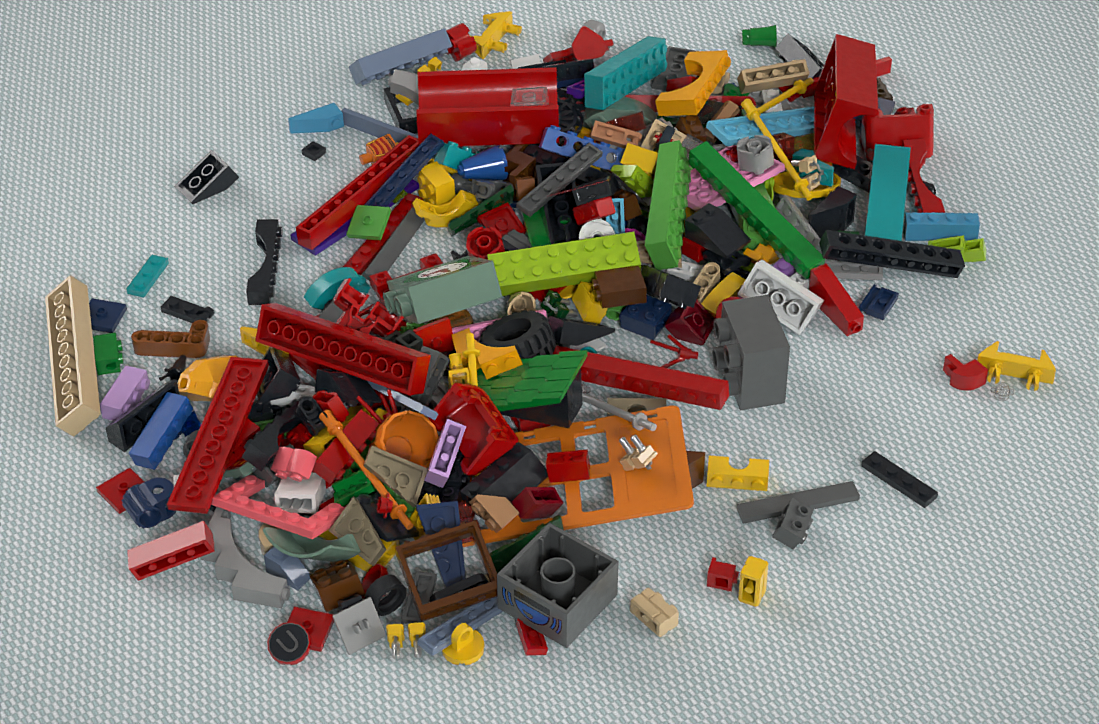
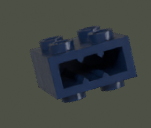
(646, 318)

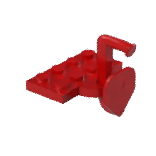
(585, 46)

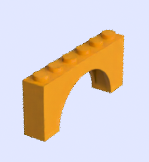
(691, 98)

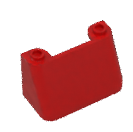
(899, 127)
(486, 430)

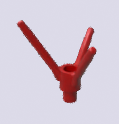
(683, 352)

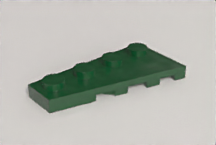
(470, 217)

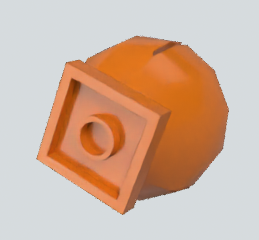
(408, 437)

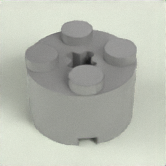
(755, 154)

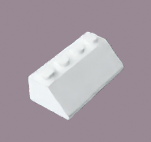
(790, 300)

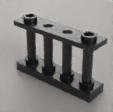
(565, 69)

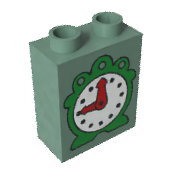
(442, 289)

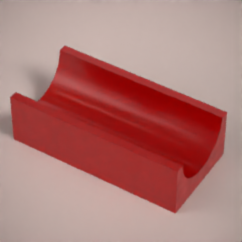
(843, 92)
(476, 107)

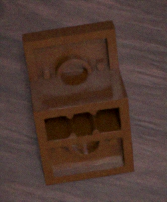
(519, 165)

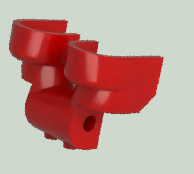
(377, 320)

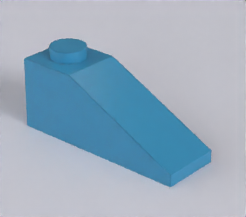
(317, 120)

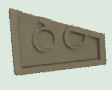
(397, 473)
(355, 521)

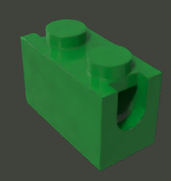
(107, 353)

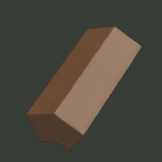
(727, 110)

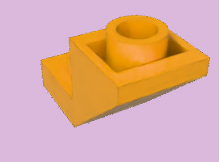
(762, 252)

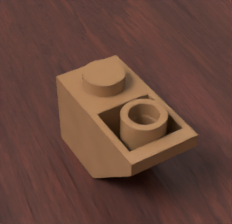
(494, 510)

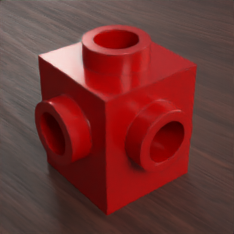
(298, 437)

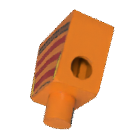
(377, 149)

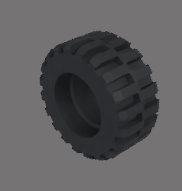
(525, 330)

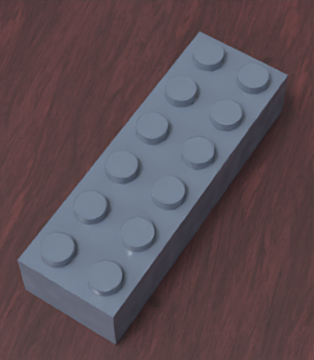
(400, 56)

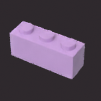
(124, 393)
(445, 453)

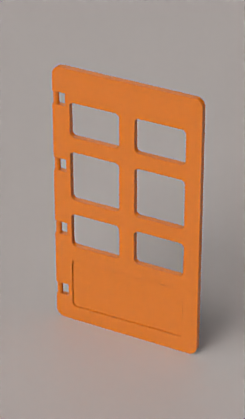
(635, 491)

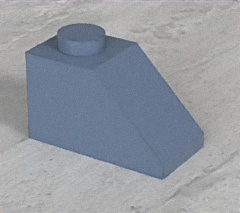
(286, 567)

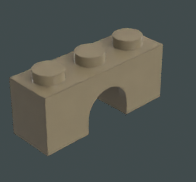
(637, 404)

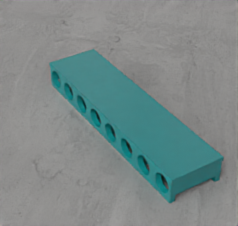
(888, 192)

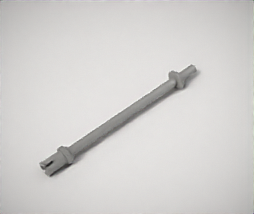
(638, 421)

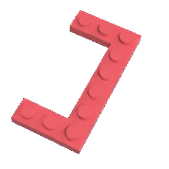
(237, 501)

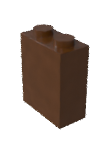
(619, 287)

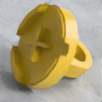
(466, 646)

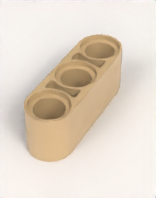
(708, 280)

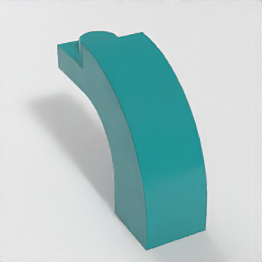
(327, 285)

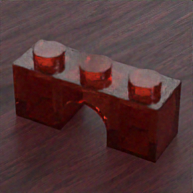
(631, 122)

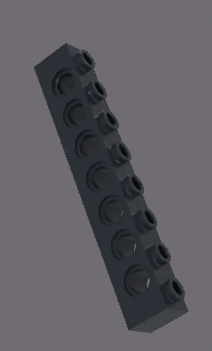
(891, 254)

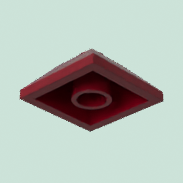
(690, 324)

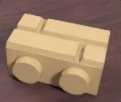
(654, 611)

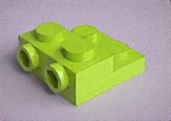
(635, 179)

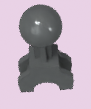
(479, 187)

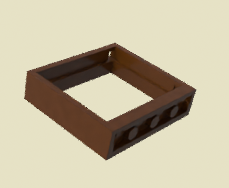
(459, 600)

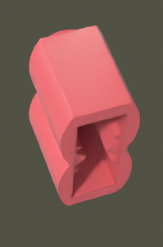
(293, 463)

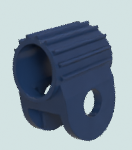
(145, 506)

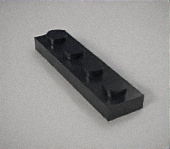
(899, 479)

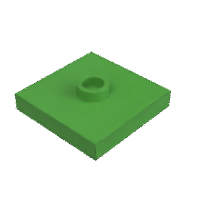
(368, 222)

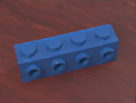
(161, 430)

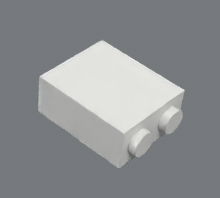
(300, 496)

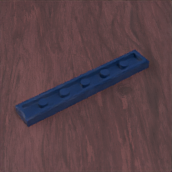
(406, 172)

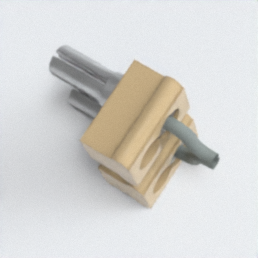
(808, 165)
(636, 457)

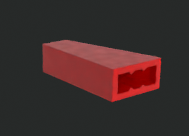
(837, 302)

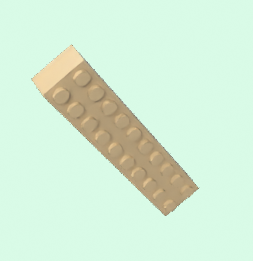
(72, 356)

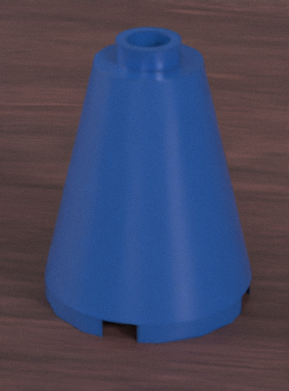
(485, 165)

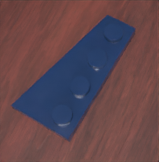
(450, 556)

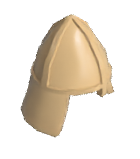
(519, 302)

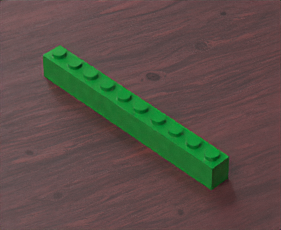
(755, 209)

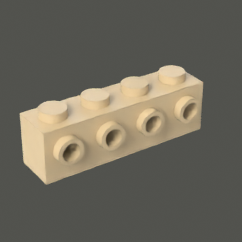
(772, 76)

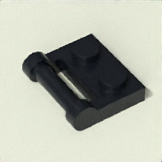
(727, 265)

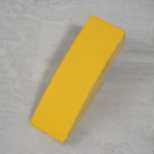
(726, 288)

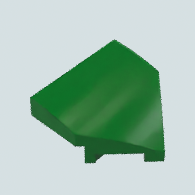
(351, 486)

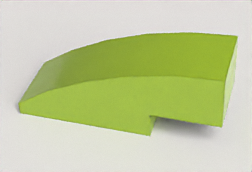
(971, 250)

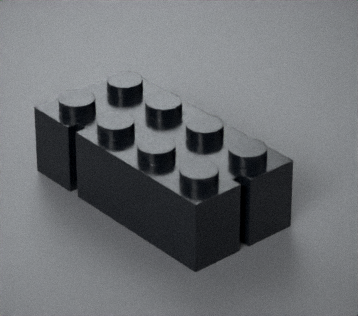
(670, 287)

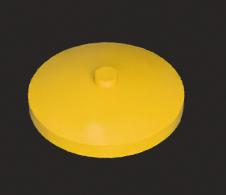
(785, 186)

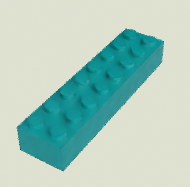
(625, 72)

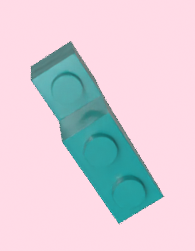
(826, 179)

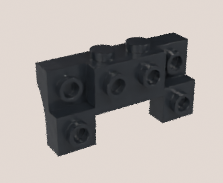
(451, 490)

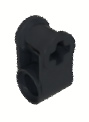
(310, 418)

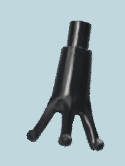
(176, 370)

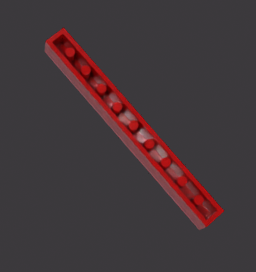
(343, 204)
(653, 380)

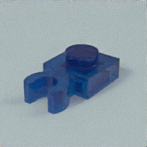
(190, 425)

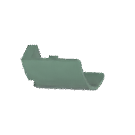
(621, 108)
(315, 549)

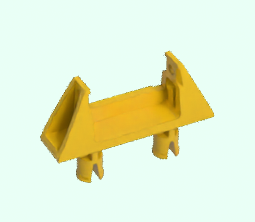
(496, 30)
(1017, 366)
(457, 372)

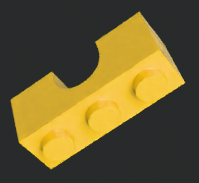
(752, 477)

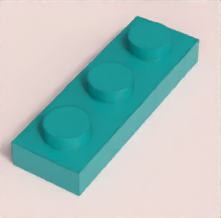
(147, 276)

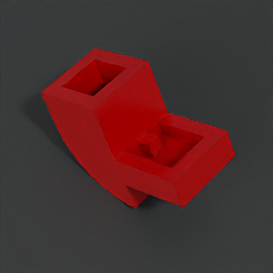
(966, 376)

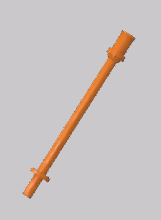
(335, 428)

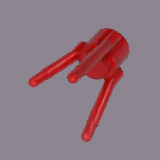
(389, 412)

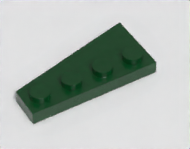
(504, 554)

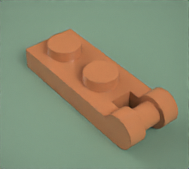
(614, 135)

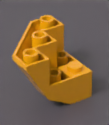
(202, 378)

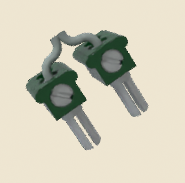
(557, 306)

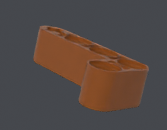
(173, 344)

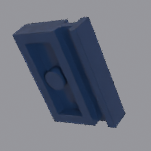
(878, 302)

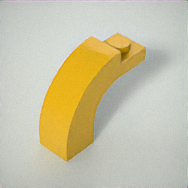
(441, 215)

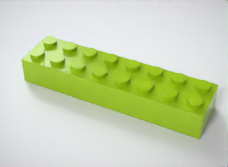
(563, 262)

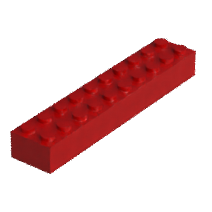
(343, 348)

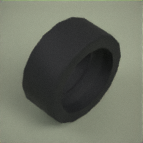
(392, 600)

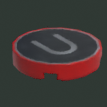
(289, 643)

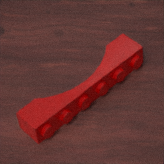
(922, 197)

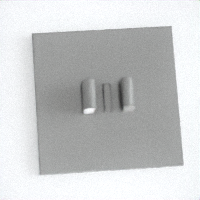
(359, 625)

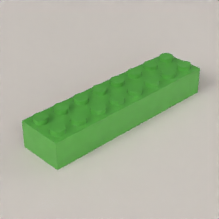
(668, 205)

